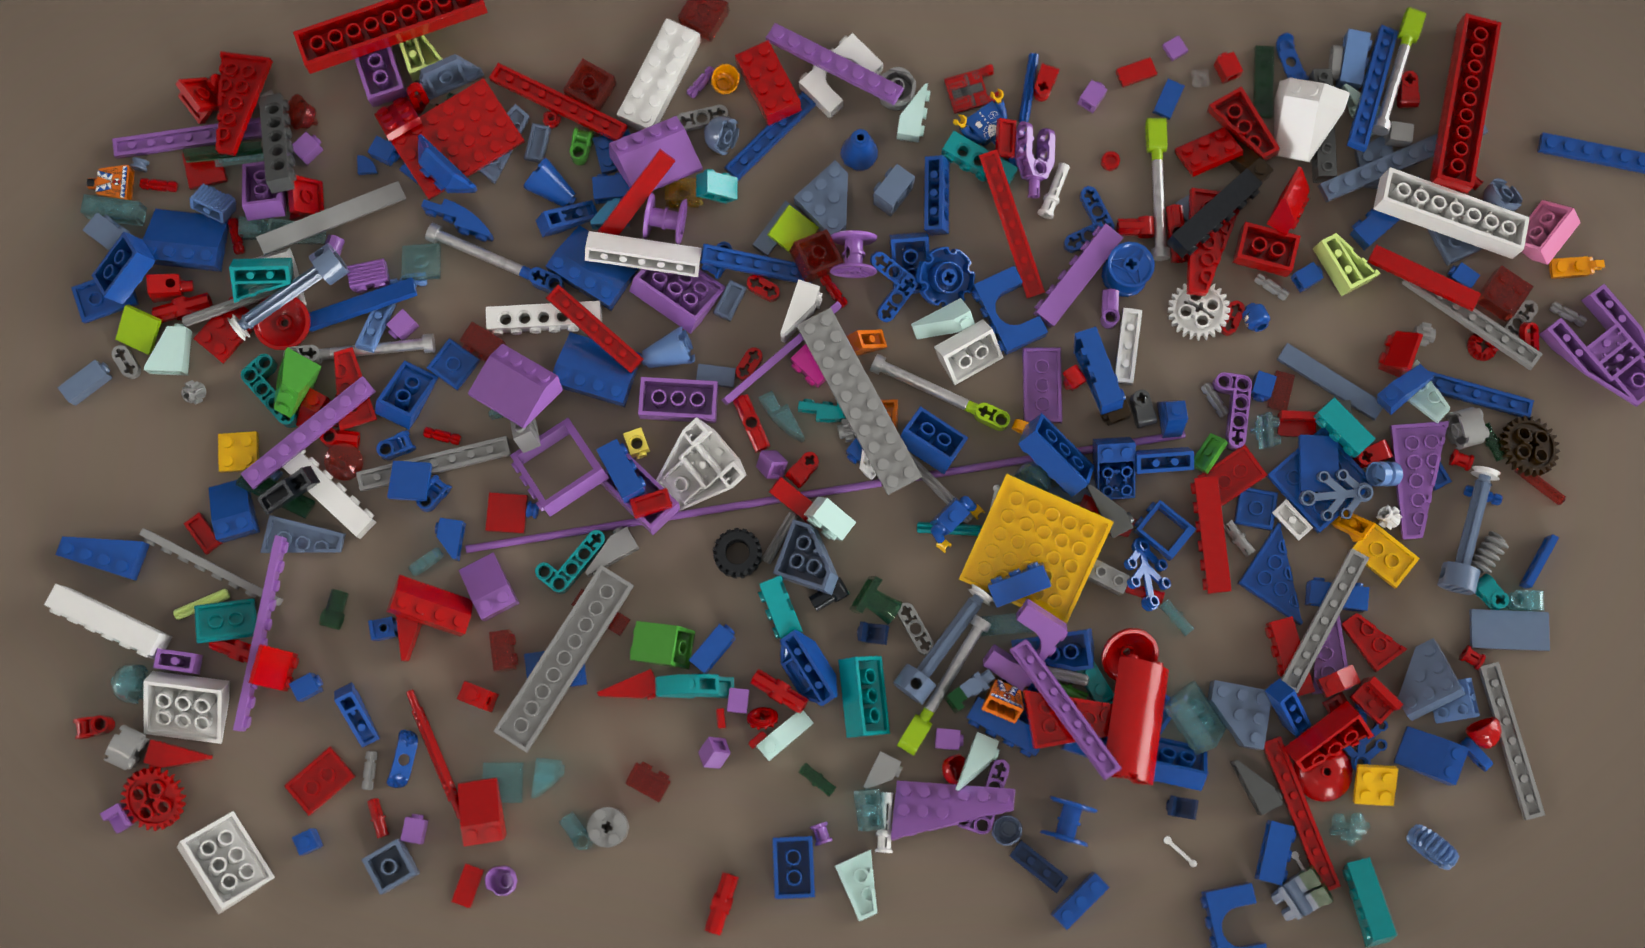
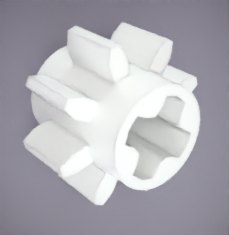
(1389, 517)

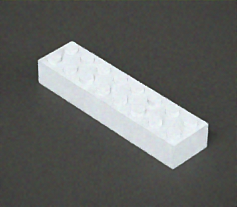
(1451, 213)

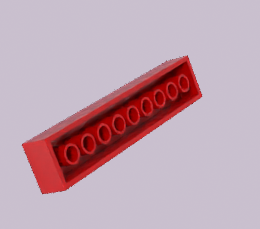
(378, 28)
(1465, 103)

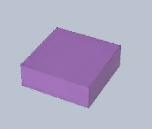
(1175, 48)

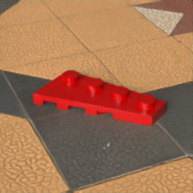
(346, 373)

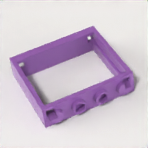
(573, 490)

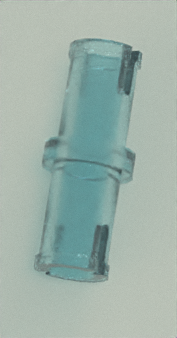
(1176, 617)

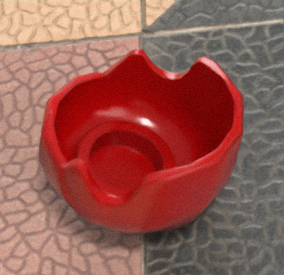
(952, 768)

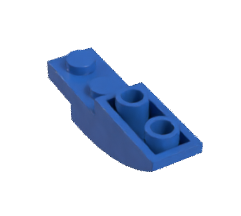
(465, 221)

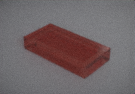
(1281, 391)

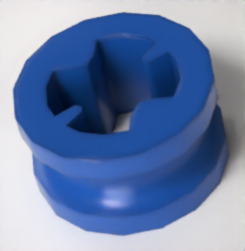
(532, 510)

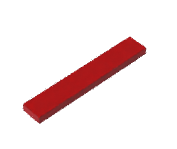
(637, 193)
(1424, 277)
(594, 328)

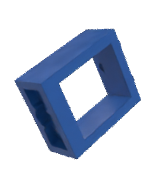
(1172, 515)
(713, 648)

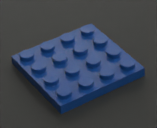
(1286, 480)

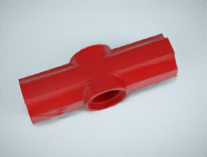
(1175, 220)
(181, 307)
(747, 412)
(233, 648)
(779, 691)
(721, 903)

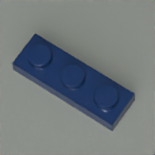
(1038, 866)

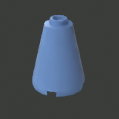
(669, 350)

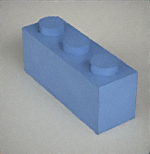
(1354, 58)

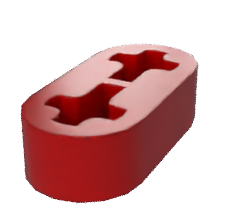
(415, 99)
(765, 284)
(1235, 319)
(1531, 337)
(745, 361)

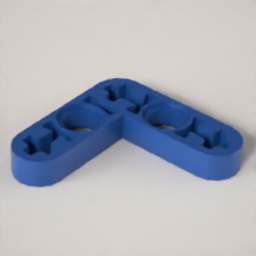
(1086, 202)
(898, 280)

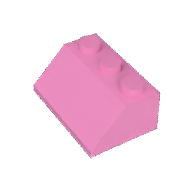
(1548, 230)

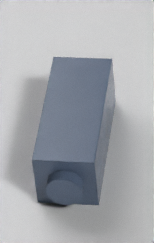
(85, 382)

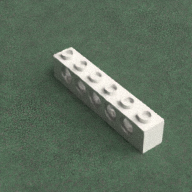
(496, 314)

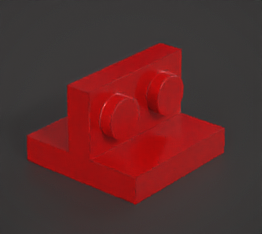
(198, 98)
(305, 198)
(1375, 699)

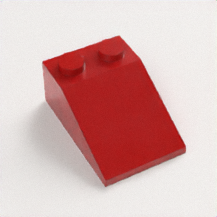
(273, 668)
(481, 812)

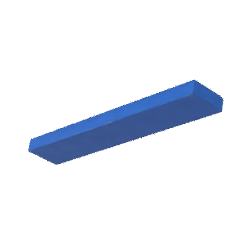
(767, 140)
(750, 263)
(362, 304)
(1482, 396)

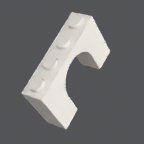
(815, 83)

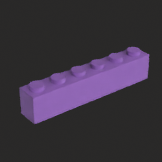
(1078, 275)

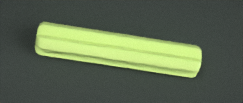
(188, 609)

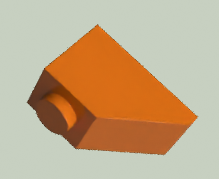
(867, 341)

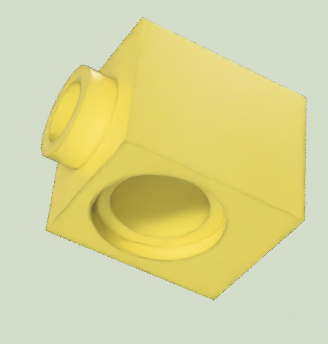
(631, 437)

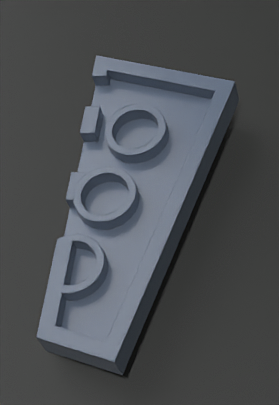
(494, 169)
(302, 536)

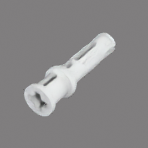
(1051, 198)
(884, 835)

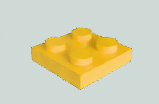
(237, 451)
(1375, 784)

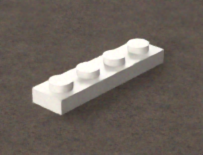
(1128, 345)

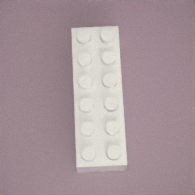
(659, 76)
(106, 621)

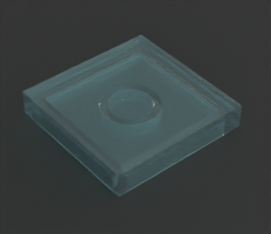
(421, 261)
(509, 780)

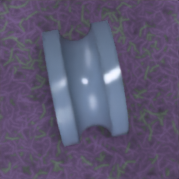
(139, 164)

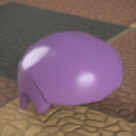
(501, 880)

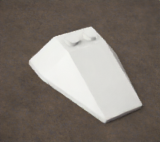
(1305, 116)
(700, 466)

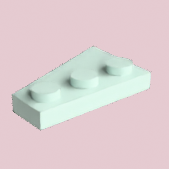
(1430, 401)
(859, 884)

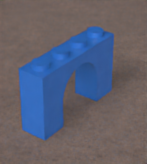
(1009, 336)
(1219, 903)

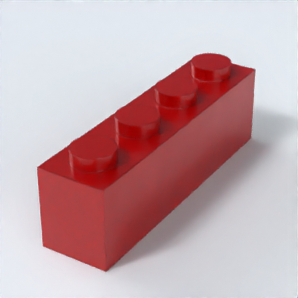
(1284, 645)

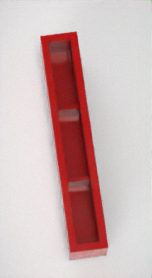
(1212, 535)

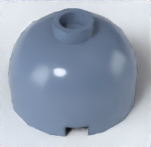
(721, 134)
(1502, 196)

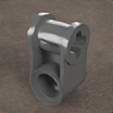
(1143, 411)

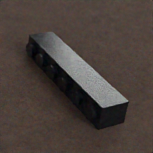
(1215, 212)

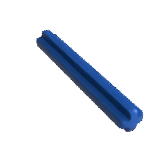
(1028, 87)

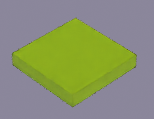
(791, 227)
(138, 329)

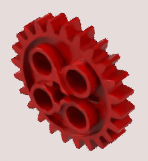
(169, 793)

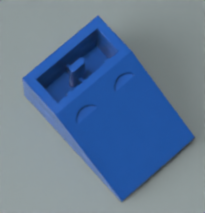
(1115, 466)

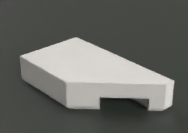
(866, 467)

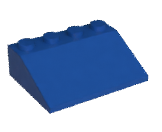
(186, 240)
(594, 279)
(592, 372)

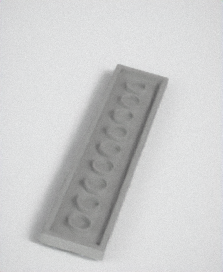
(859, 401)
(563, 658)

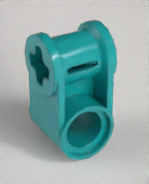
(1489, 591)

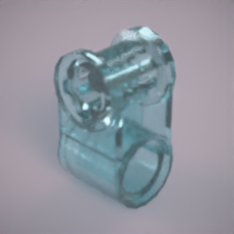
(1527, 600)

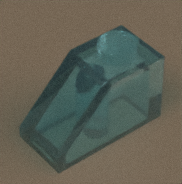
(546, 775)

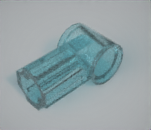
(575, 830)

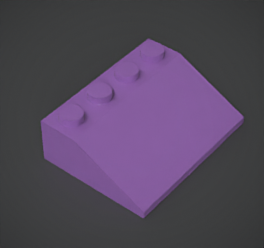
(636, 150)
(677, 296)
(515, 386)

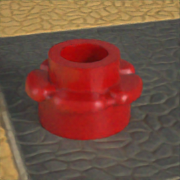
(551, 123)

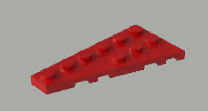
(238, 94)

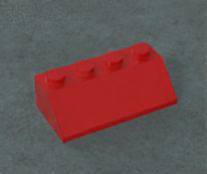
(430, 606)

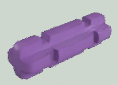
(700, 82)

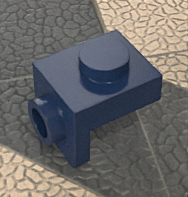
(873, 633)
(1182, 807)

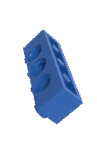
(936, 195)

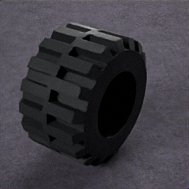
(737, 536)

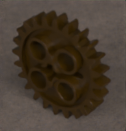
(1529, 446)

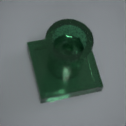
(876, 601)

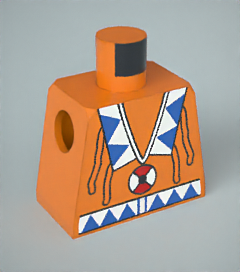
(113, 182)
(1004, 701)

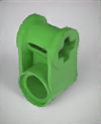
(581, 142)

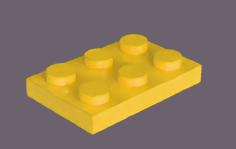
(1386, 556)

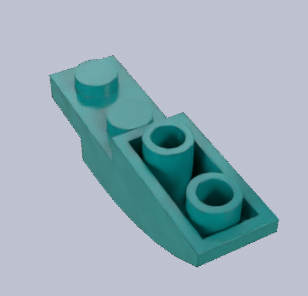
(824, 412)
(693, 686)
(1097, 687)

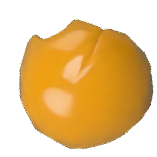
(725, 79)

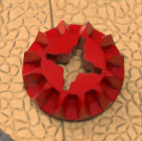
(1475, 349)
(768, 714)

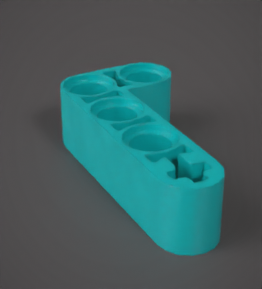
(261, 381)
(574, 559)

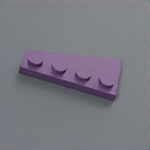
(1331, 656)

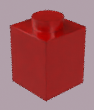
(1228, 67)

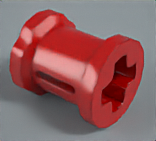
(1462, 460)
(1472, 657)

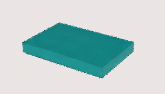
(225, 620)

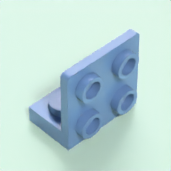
(1461, 708)

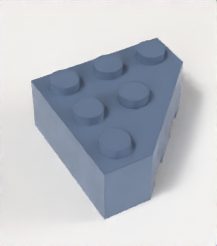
(826, 199)
(806, 559)
(1428, 681)
(1242, 711)

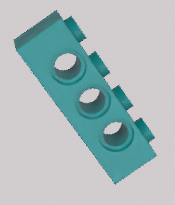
(960, 143)

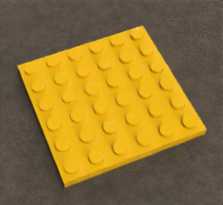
(1040, 527)

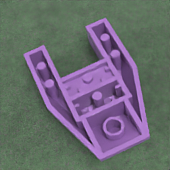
(1614, 357)

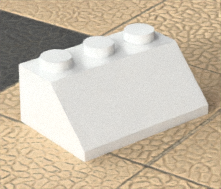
(969, 351)

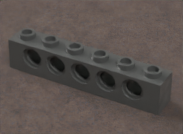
(277, 143)
(1324, 160)

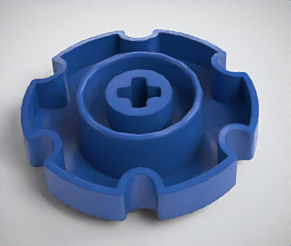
(947, 264)

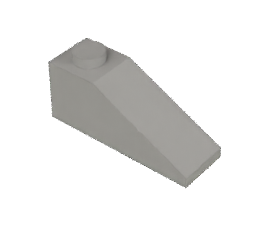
(616, 548)

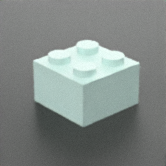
(830, 518)

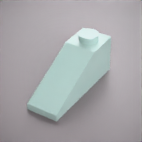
(944, 321)
(784, 735)
(978, 759)

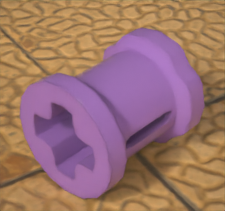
(821, 833)

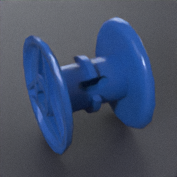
(1128, 268)
(1068, 821)

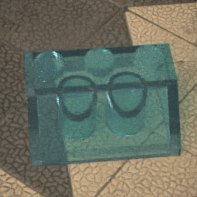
(1195, 718)

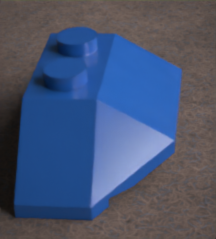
(441, 170)
(808, 668)

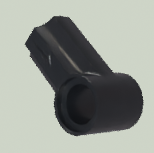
(821, 600)

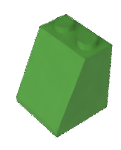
(294, 380)
(662, 644)

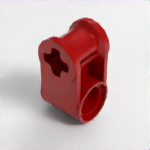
(1045, 80)
(1408, 94)
(1376, 452)
(800, 471)
(90, 726)

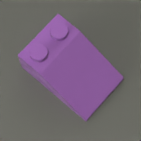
(488, 587)

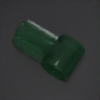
(333, 614)

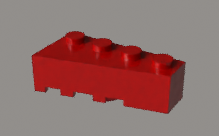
(1328, 737)

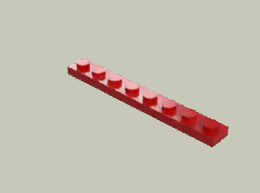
(558, 102)
(1011, 223)
(1300, 811)

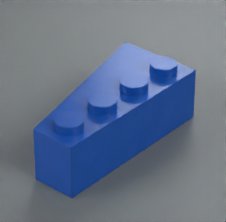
(1098, 370)
(110, 555)

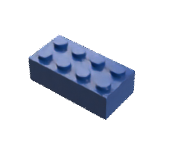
(1056, 455)

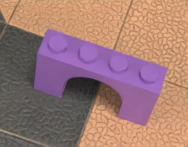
(1045, 625)

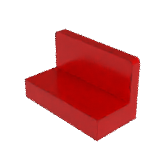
(1296, 423)

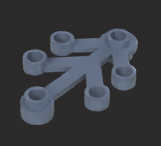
(1338, 494)

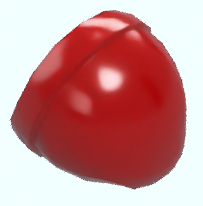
(1485, 732)

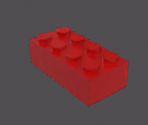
(768, 82)

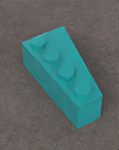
(1369, 903)

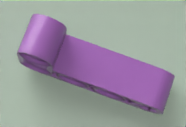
(1234, 411)
(972, 825)

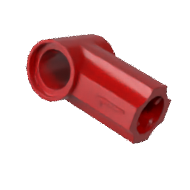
(1141, 227)
(1073, 378)
(349, 437)

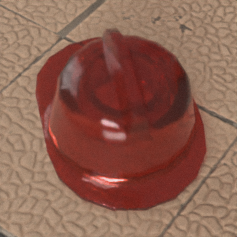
(301, 113)

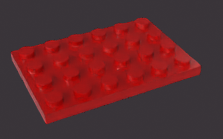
(466, 129)

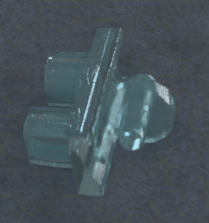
(1265, 432)
(1349, 831)

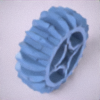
(1432, 847)

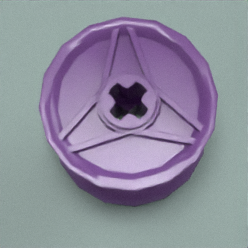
(664, 218)
(853, 264)

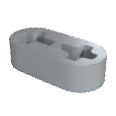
(1335, 60)
(122, 364)

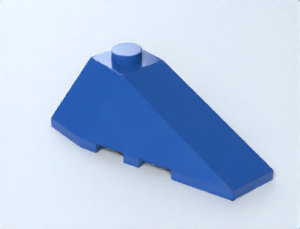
(1073, 653)

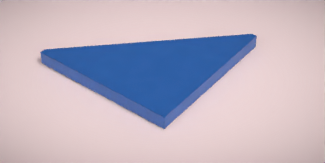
(1271, 576)

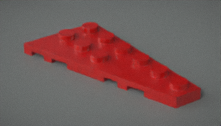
(1205, 259)
(1048, 729)

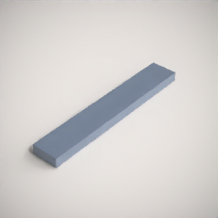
(1329, 381)

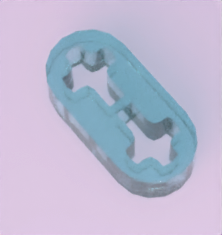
(426, 561)

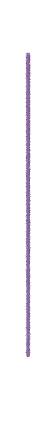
(772, 500)

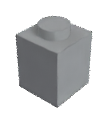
(1400, 134)

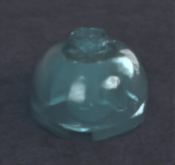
(1034, 475)
(129, 683)

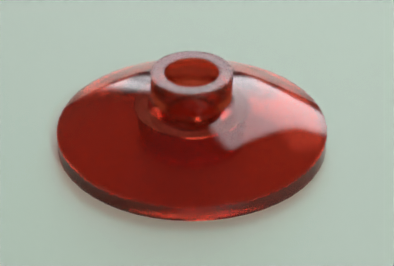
(346, 453)

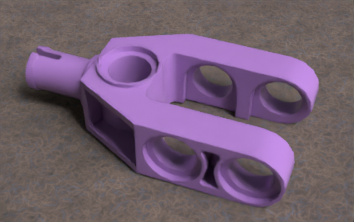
(1030, 168)

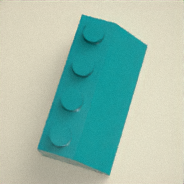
(864, 696)

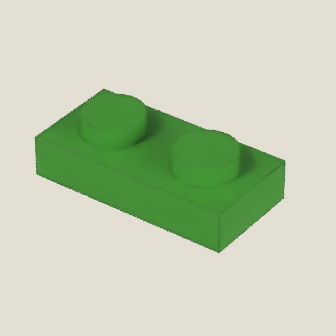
(1209, 453)

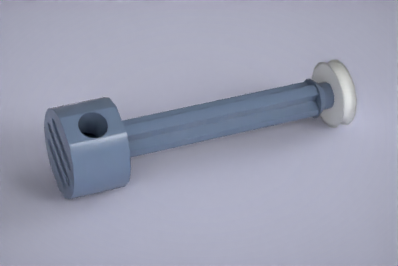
(326, 265)
(1460, 575)
(940, 649)

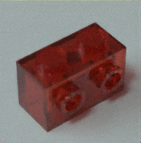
(502, 650)

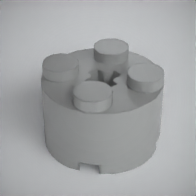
(905, 79)
(1466, 427)
(125, 748)
(598, 833)

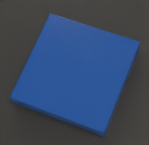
(453, 364)
(409, 480)
(1255, 508)

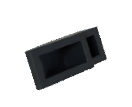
(288, 489)

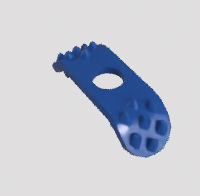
(1286, 49)
(407, 745)

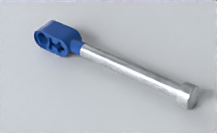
(435, 234)

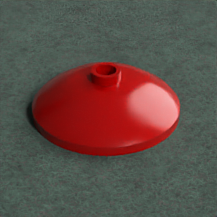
(275, 335)
(1138, 643)
(1330, 787)

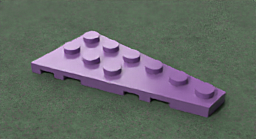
(1418, 452)
(936, 806)

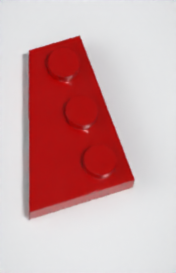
(1371, 642)

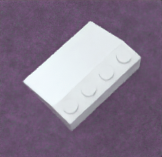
(185, 706)
(225, 862)

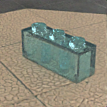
(118, 209)

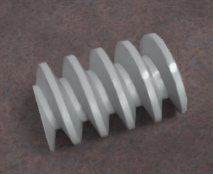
(1488, 552)

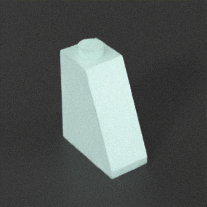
(171, 352)

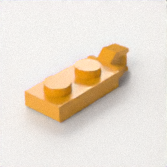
(1574, 267)

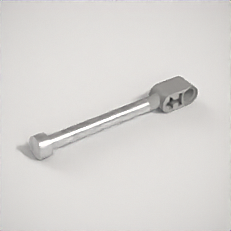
(426, 343)

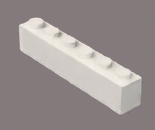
(643, 254)
(334, 498)

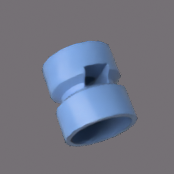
(1384, 474)

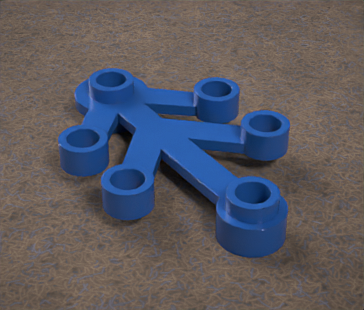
(1141, 550)
(1361, 748)

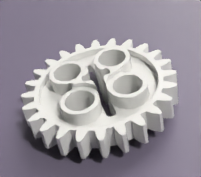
(1189, 324)

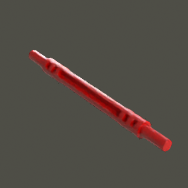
(434, 752)

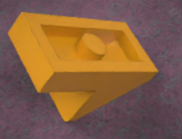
(1356, 526)

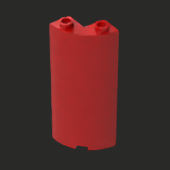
(1137, 718)

